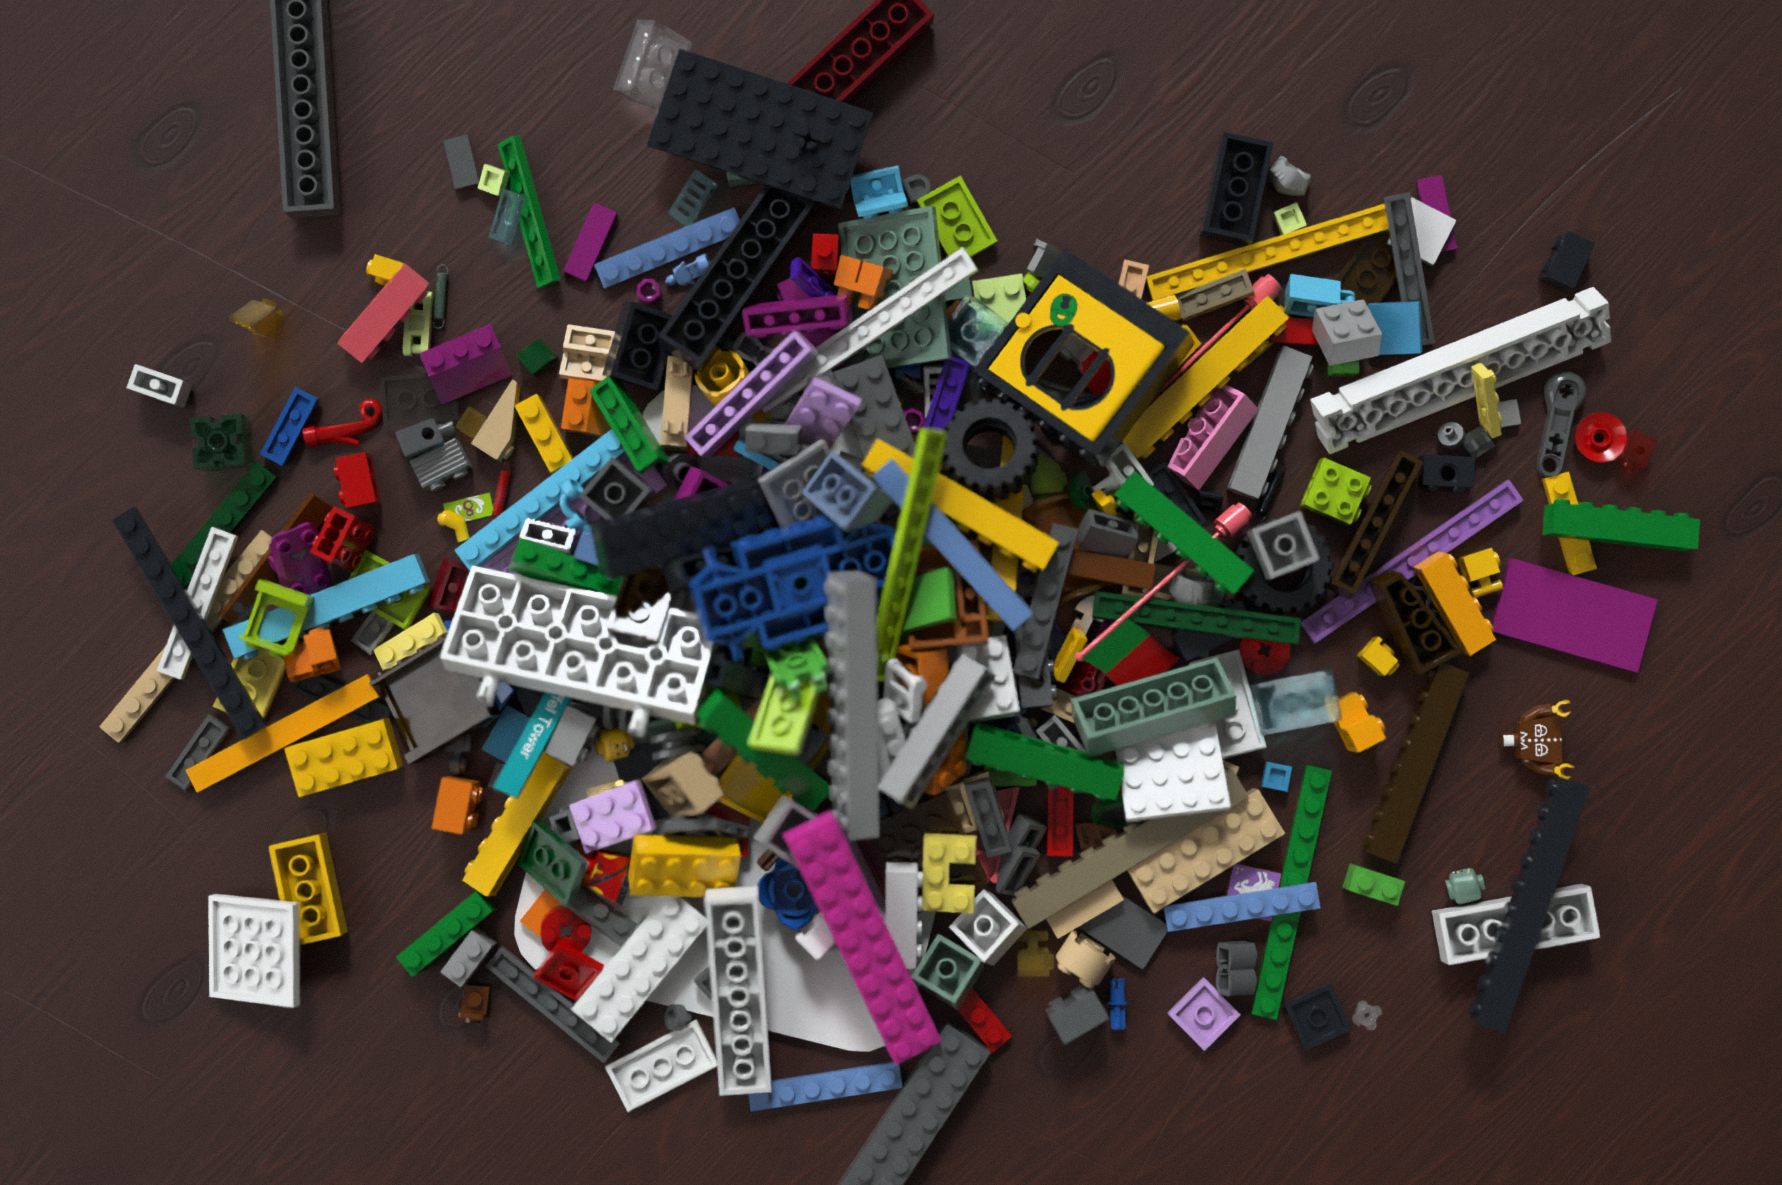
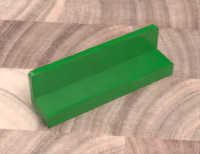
(628, 424)

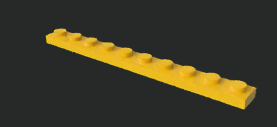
(1269, 252)

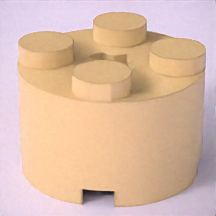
(1084, 958)

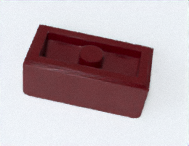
(449, 586)

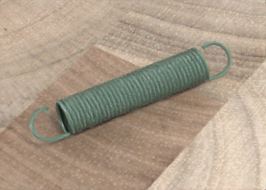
(440, 296)

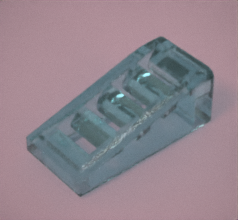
(705, 195)

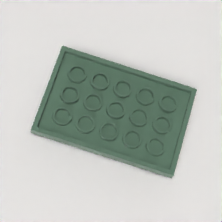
(910, 248)

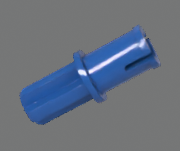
(1117, 1004)

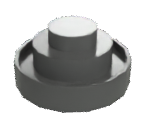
(677, 469)

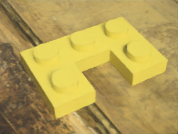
(937, 855)

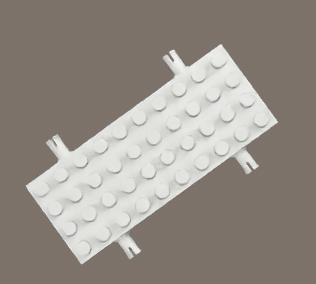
(560, 644)

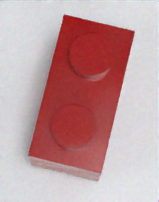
(357, 481)

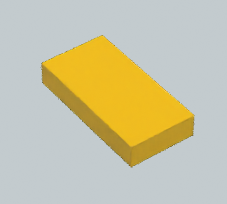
(1066, 657)

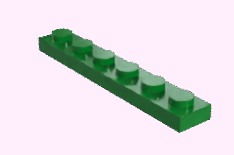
(531, 217)

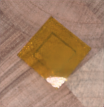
(471, 422)

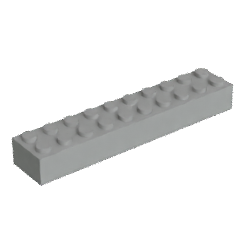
(852, 703)

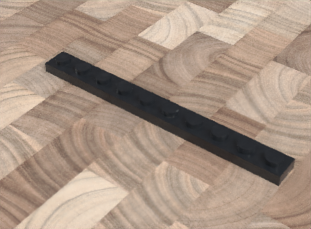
(189, 623)

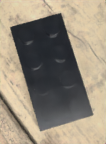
(1236, 189)

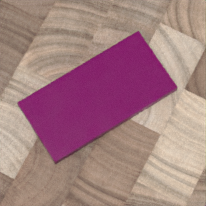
(1573, 615)

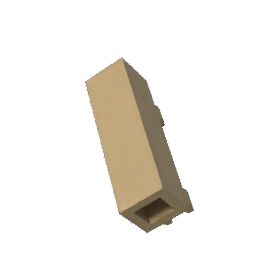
(676, 405)

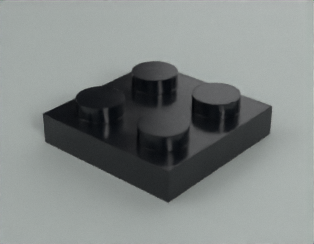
(1317, 1016)

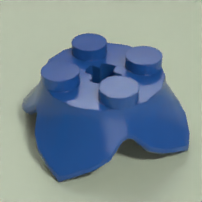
(774, 895)

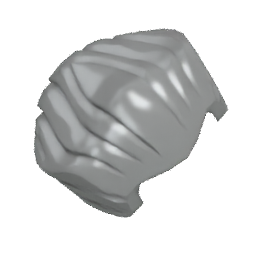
(1288, 178)
(1192, 589)

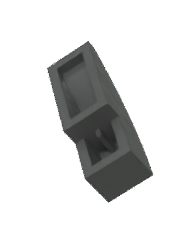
(1017, 865)

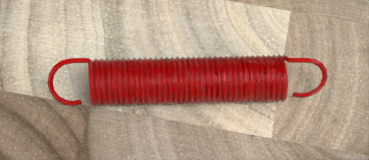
(501, 492)

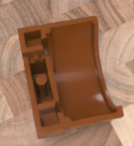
(971, 617)

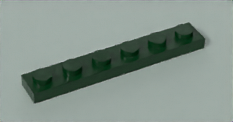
(226, 517)

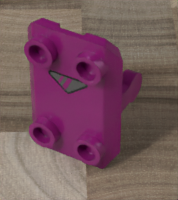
(295, 563)

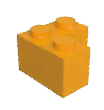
(1357, 727)

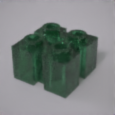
(210, 432)

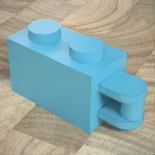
(1307, 293)

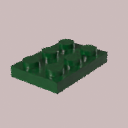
(552, 863)

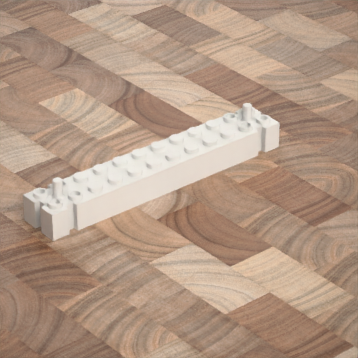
(1446, 376)

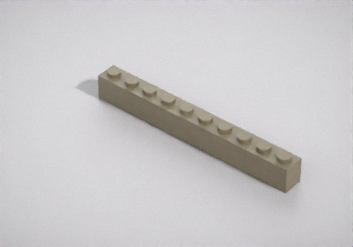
(1111, 859)

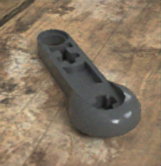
(1559, 417)

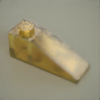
(259, 318)

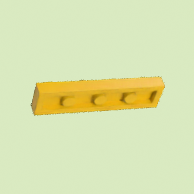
(1576, 552)

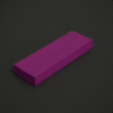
(1432, 193)
(590, 242)

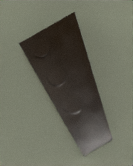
(1412, 624)

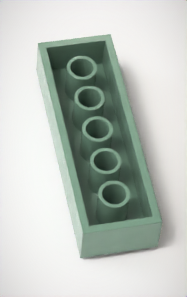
(1153, 706)

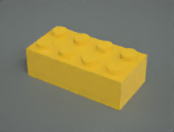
(343, 757)
(682, 865)
(308, 877)

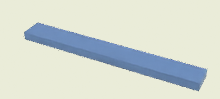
(959, 551)

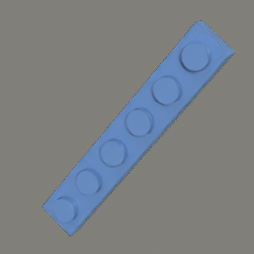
(667, 248)
(1241, 906)
(828, 1086)

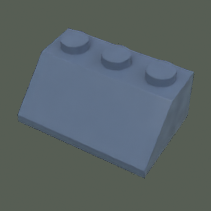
(846, 493)

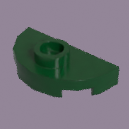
(1081, 492)

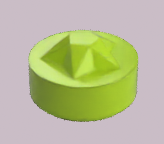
(1031, 281)

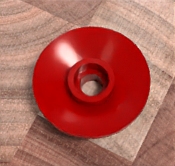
(1612, 432)

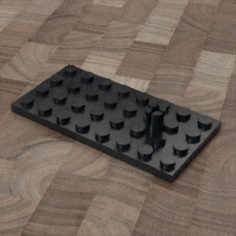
(760, 129)

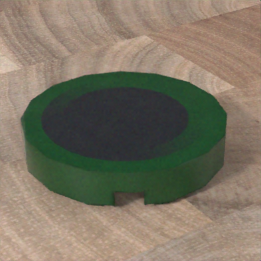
(1109, 813)

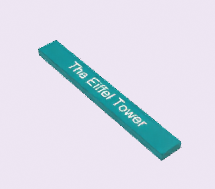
(532, 744)

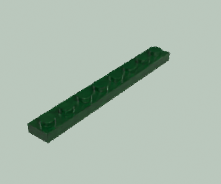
(1199, 618)

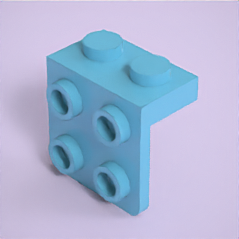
(878, 192)

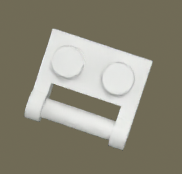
(904, 699)

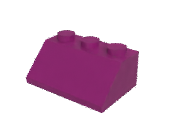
(465, 364)

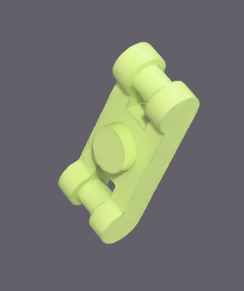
(418, 325)

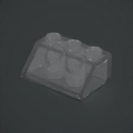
(649, 62)

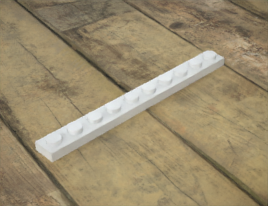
(879, 321)

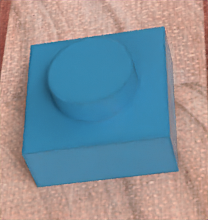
(1276, 776)

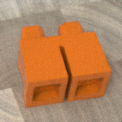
(861, 277)

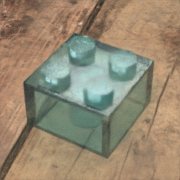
(974, 329)

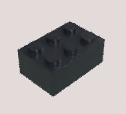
(635, 347)

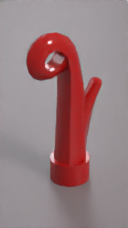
(341, 433)

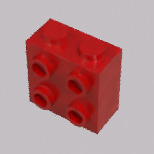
(343, 539)

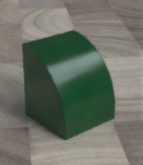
(537, 357)

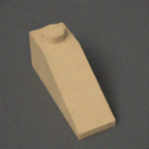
(500, 427)

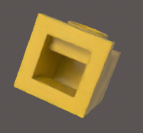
(382, 269)
(1379, 657)

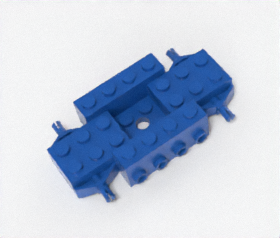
(761, 589)

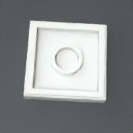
(1431, 230)

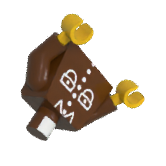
(1538, 739)

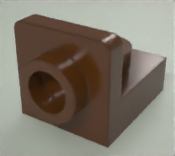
(475, 1003)

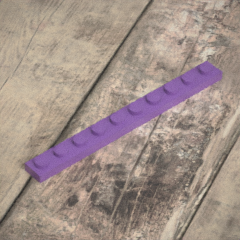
(1441, 539)

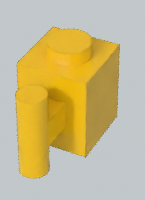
(1479, 567)

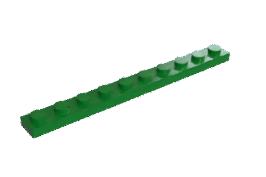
(1295, 872)

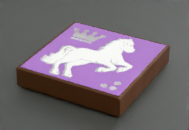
(1250, 878)

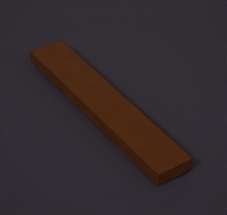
(241, 604)

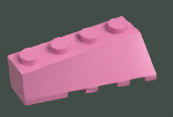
(1211, 435)

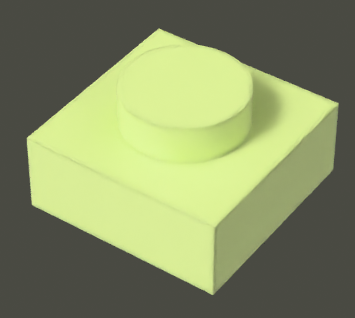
(493, 179)
(1289, 219)

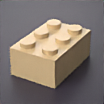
(683, 785)

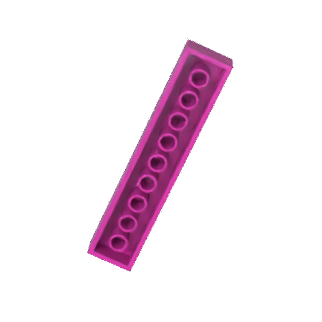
(862, 937)

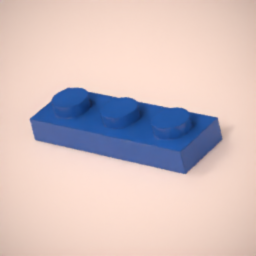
(289, 426)

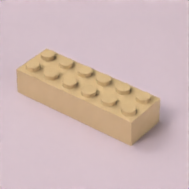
(1205, 851)

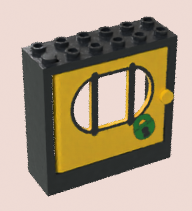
(1130, 352)

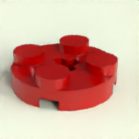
(1262, 665)
(559, 917)

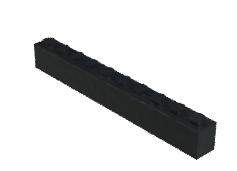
(1528, 903)

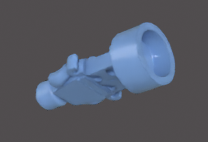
(685, 273)

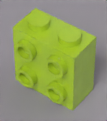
(1336, 492)

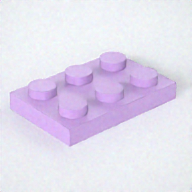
(823, 412)
(612, 816)

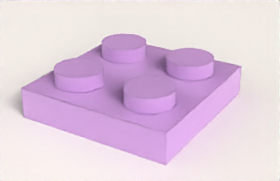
(1203, 1014)

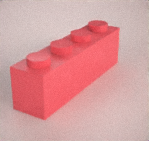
(383, 313)

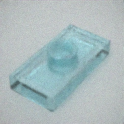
(507, 216)

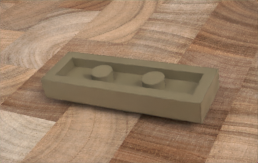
(1215, 295)

